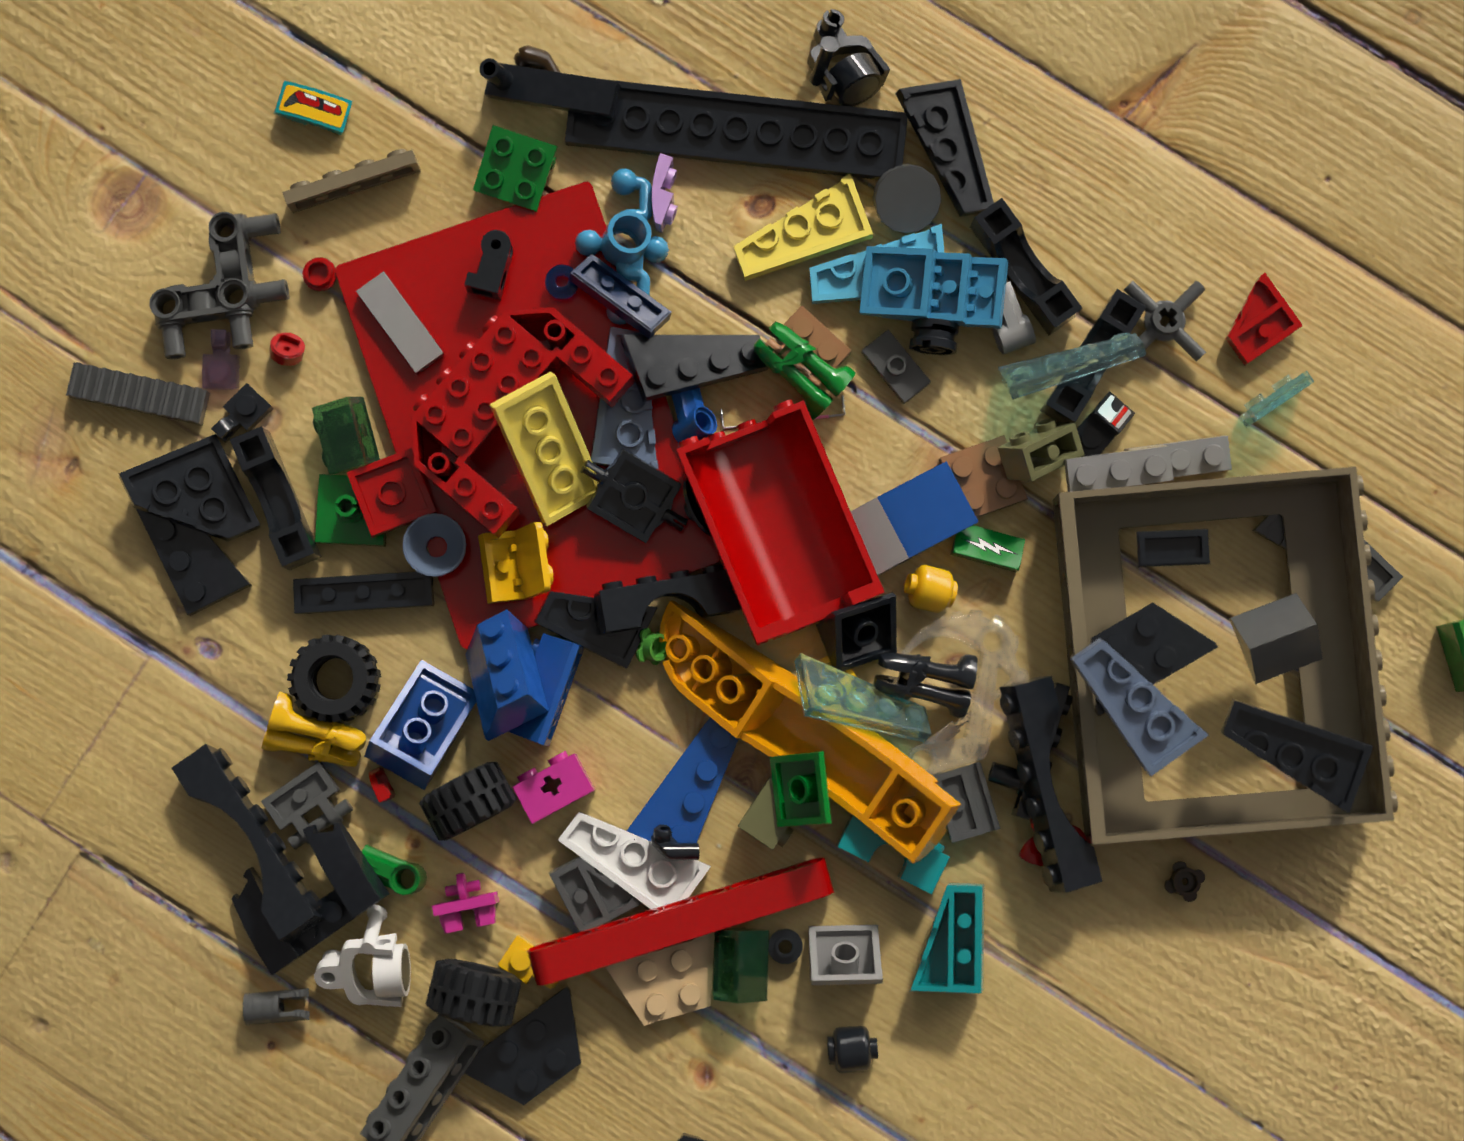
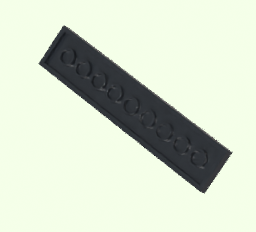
(746, 131)

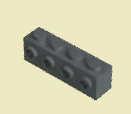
(424, 1082)

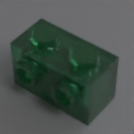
(345, 434)
(740, 965)

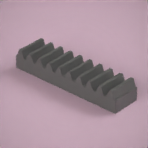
(138, 393)

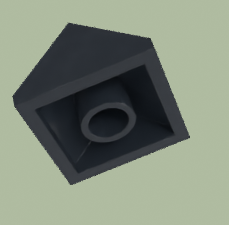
(860, 632)

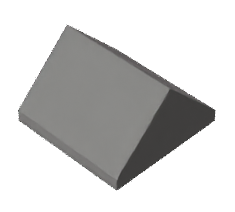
(844, 955)

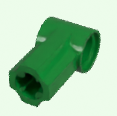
(390, 869)

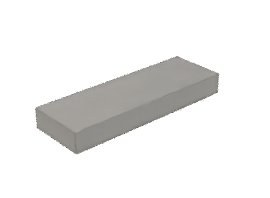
(400, 323)

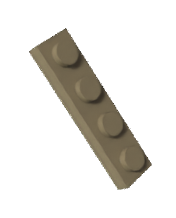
(340, 184)

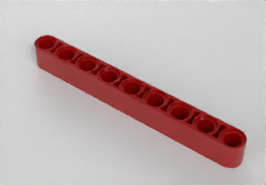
(679, 921)

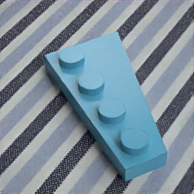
(843, 277)

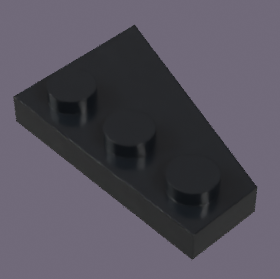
(577, 621)

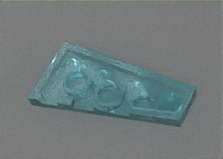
(1060, 367)
(853, 702)

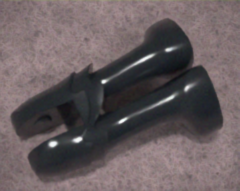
(916, 668)

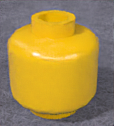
(931, 589)

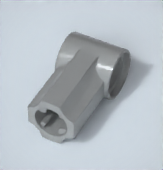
(1016, 327)

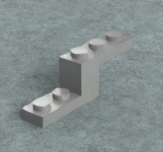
(1148, 464)

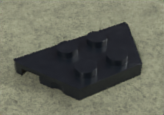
(1155, 643)
(531, 1051)

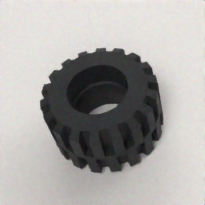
(305, 678)
(467, 801)
(473, 993)

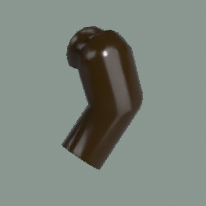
(535, 57)

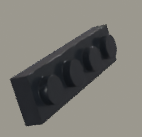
(362, 592)

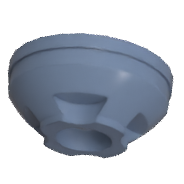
(417, 539)

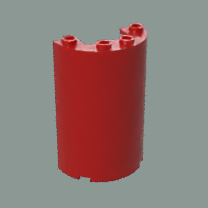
(779, 522)

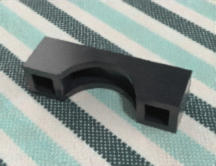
(1041, 291)
(1071, 397)
(281, 507)
(623, 607)

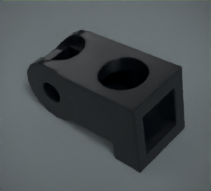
(493, 266)

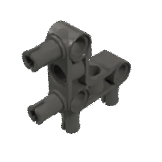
(212, 300)

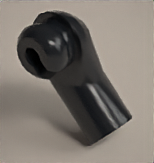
(670, 848)

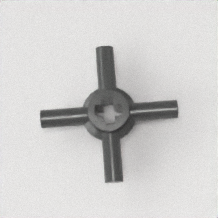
(1174, 312)

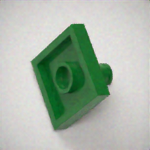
(340, 516)

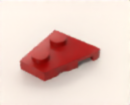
(1261, 321)

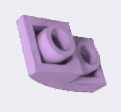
(662, 200)

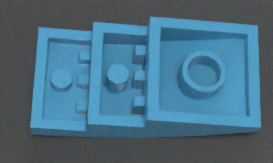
(933, 285)

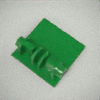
(515, 168)

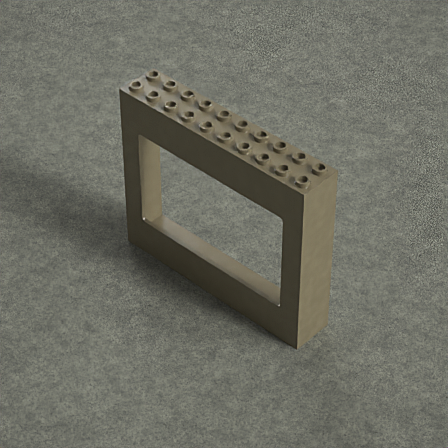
(1337, 693)

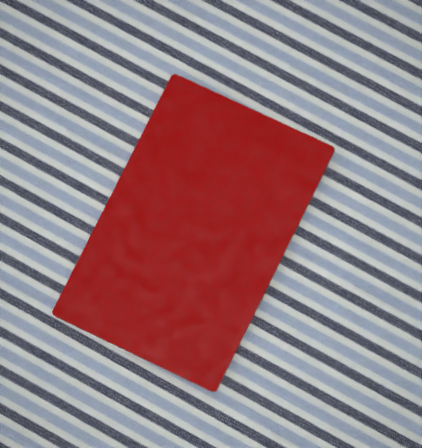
(431, 279)

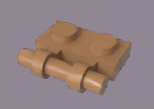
(811, 329)

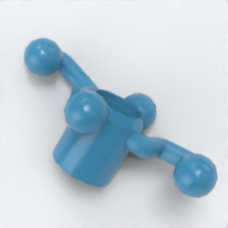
(633, 223)

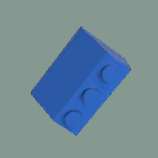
(557, 667)
(504, 675)

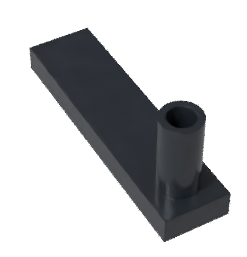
(550, 89)

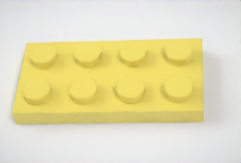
(546, 447)

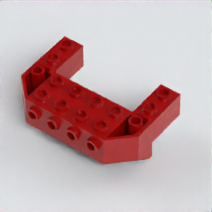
(505, 358)

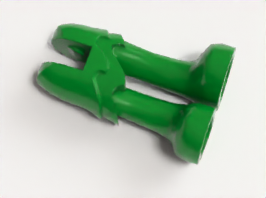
(800, 351)

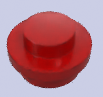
(319, 274)

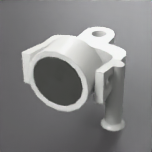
(390, 966)

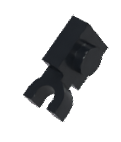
(244, 410)

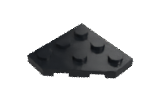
(194, 490)

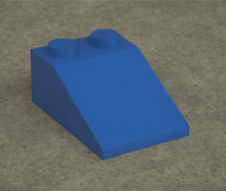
(421, 725)

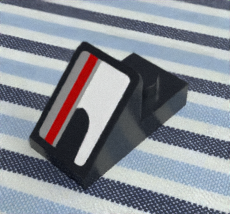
(1103, 424)

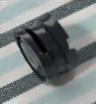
(934, 336)

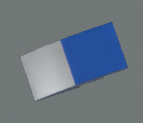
(913, 517)

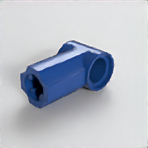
(692, 416)

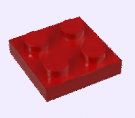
(391, 492)

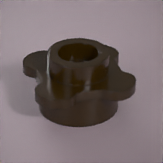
(1194, 878)

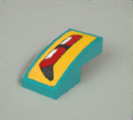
(313, 106)

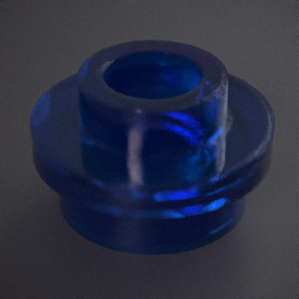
(556, 291)

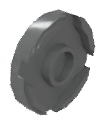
(907, 198)

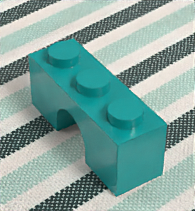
(863, 842)

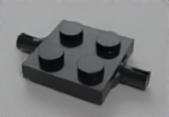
(634, 495)

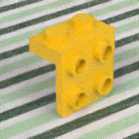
(516, 564)

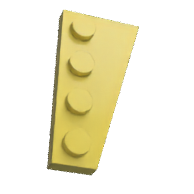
(816, 228)

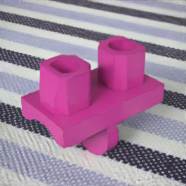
(450, 911)

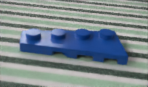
(689, 788)

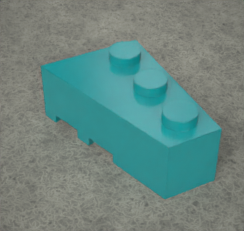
(956, 943)

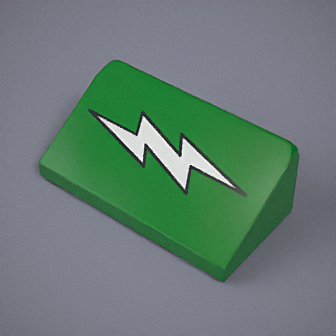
(989, 548)

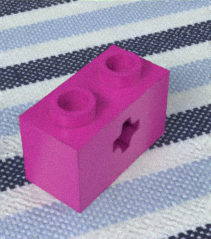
(540, 803)

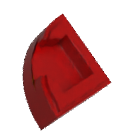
(381, 785)

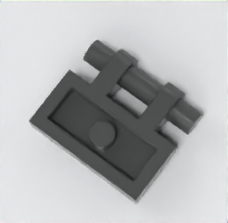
(302, 795)

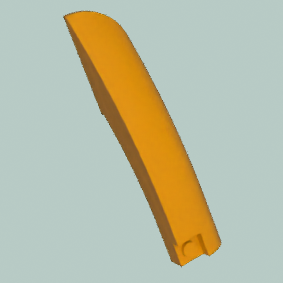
(764, 708)

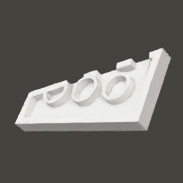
(632, 861)

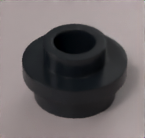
(785, 934)

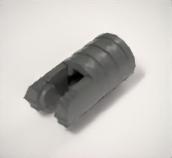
(269, 1006)

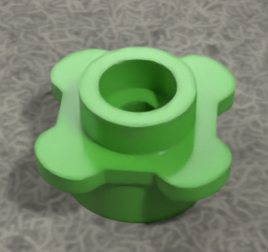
(650, 647)

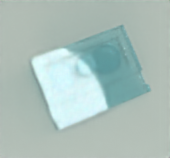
(1284, 390)

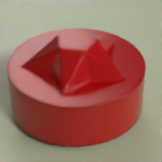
(286, 349)

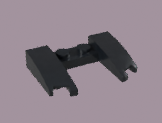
(354, 892)

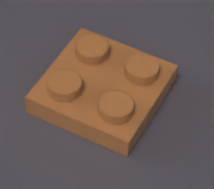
(984, 478)

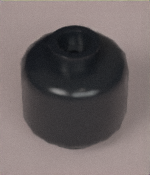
(851, 1049)

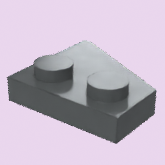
(590, 894)

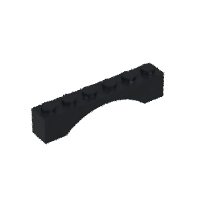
(1031, 716)
(285, 899)

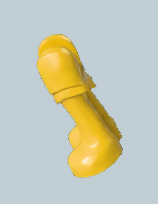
(333, 742)

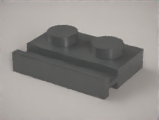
(976, 811)

